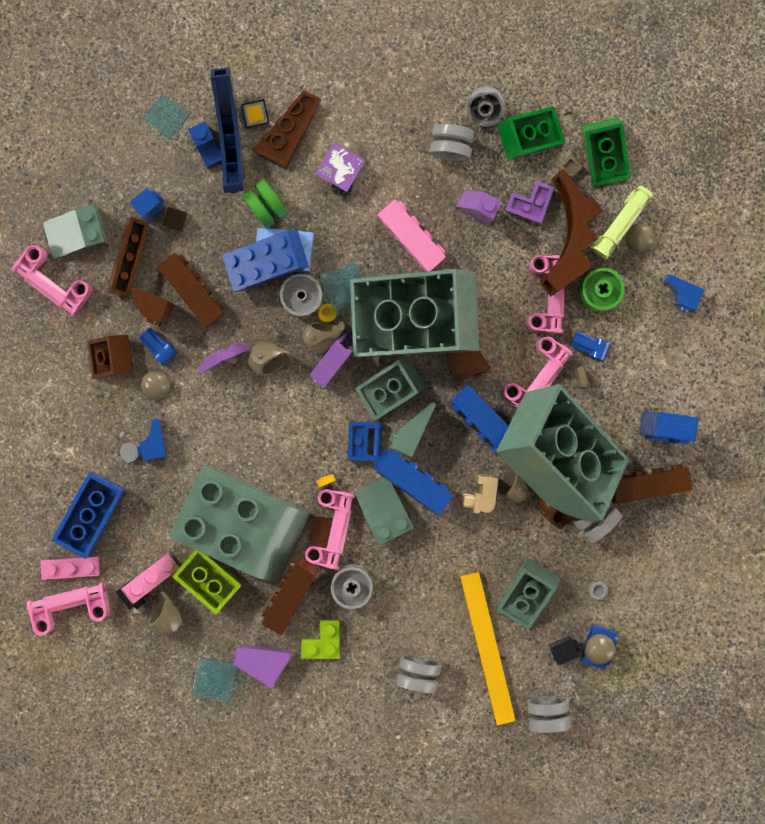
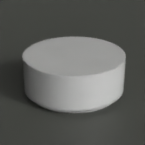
(129, 452)
(597, 590)

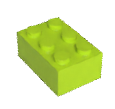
(208, 580)

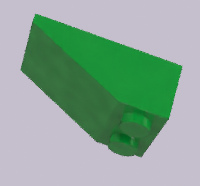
(530, 133)
(606, 151)

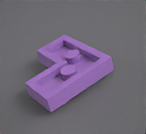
(533, 208)
(222, 356)

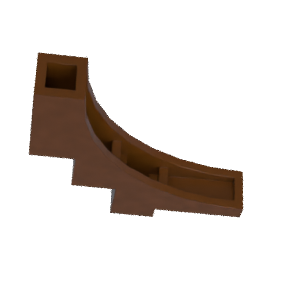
(578, 234)

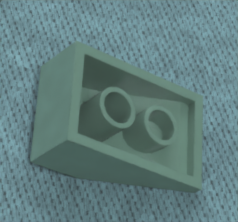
(75, 232)
(391, 388)
(411, 432)
(383, 510)
(528, 593)

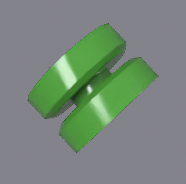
(266, 203)
(612, 288)

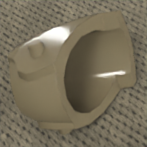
(321, 335)
(268, 358)
(513, 486)
(164, 617)

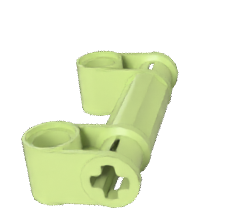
(633, 207)

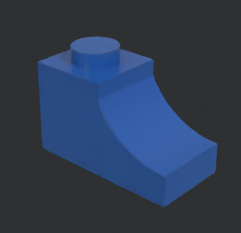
(206, 144)
(686, 294)
(153, 445)

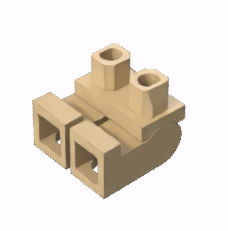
(485, 498)

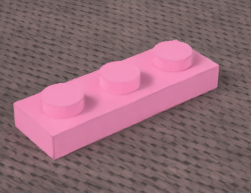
(70, 567)
(150, 578)

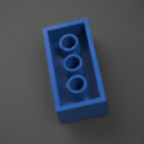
(265, 260)
(479, 415)
(669, 427)
(411, 481)
(89, 515)

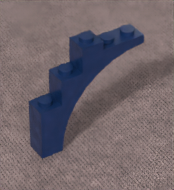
(229, 132)

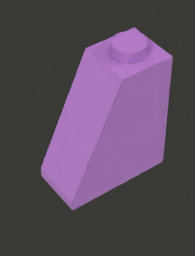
(479, 205)
(333, 360)
(262, 662)

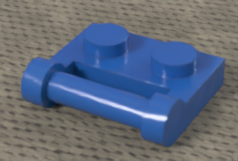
(359, 441)

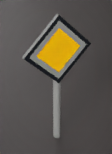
(255, 114)

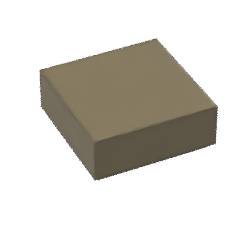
(570, 165)
(581, 377)

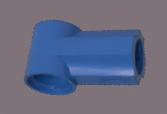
(594, 347)
(161, 349)

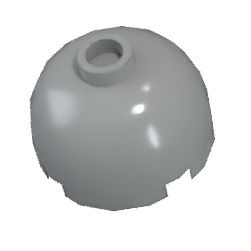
(485, 106)

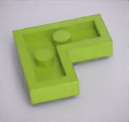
(327, 646)

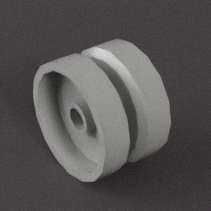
(451, 142)
(301, 307)
(597, 529)
(349, 597)
(418, 673)
(549, 714)

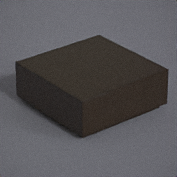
(174, 219)

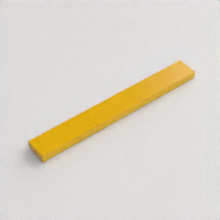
(487, 648)

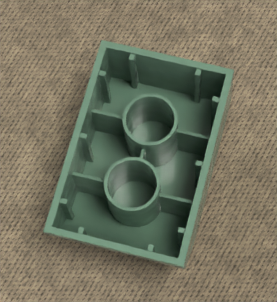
(415, 314)
(563, 454)
(240, 524)

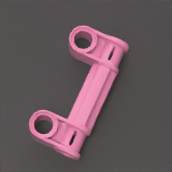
(48, 287)
(552, 320)
(547, 374)
(338, 529)
(68, 600)

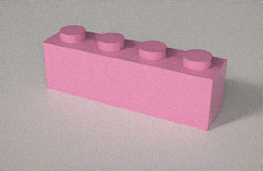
(411, 236)

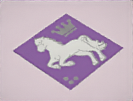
(340, 166)

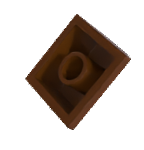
(152, 307)
(110, 356)

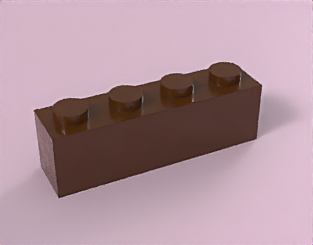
(128, 257)
(191, 290)
(653, 484)
(290, 595)

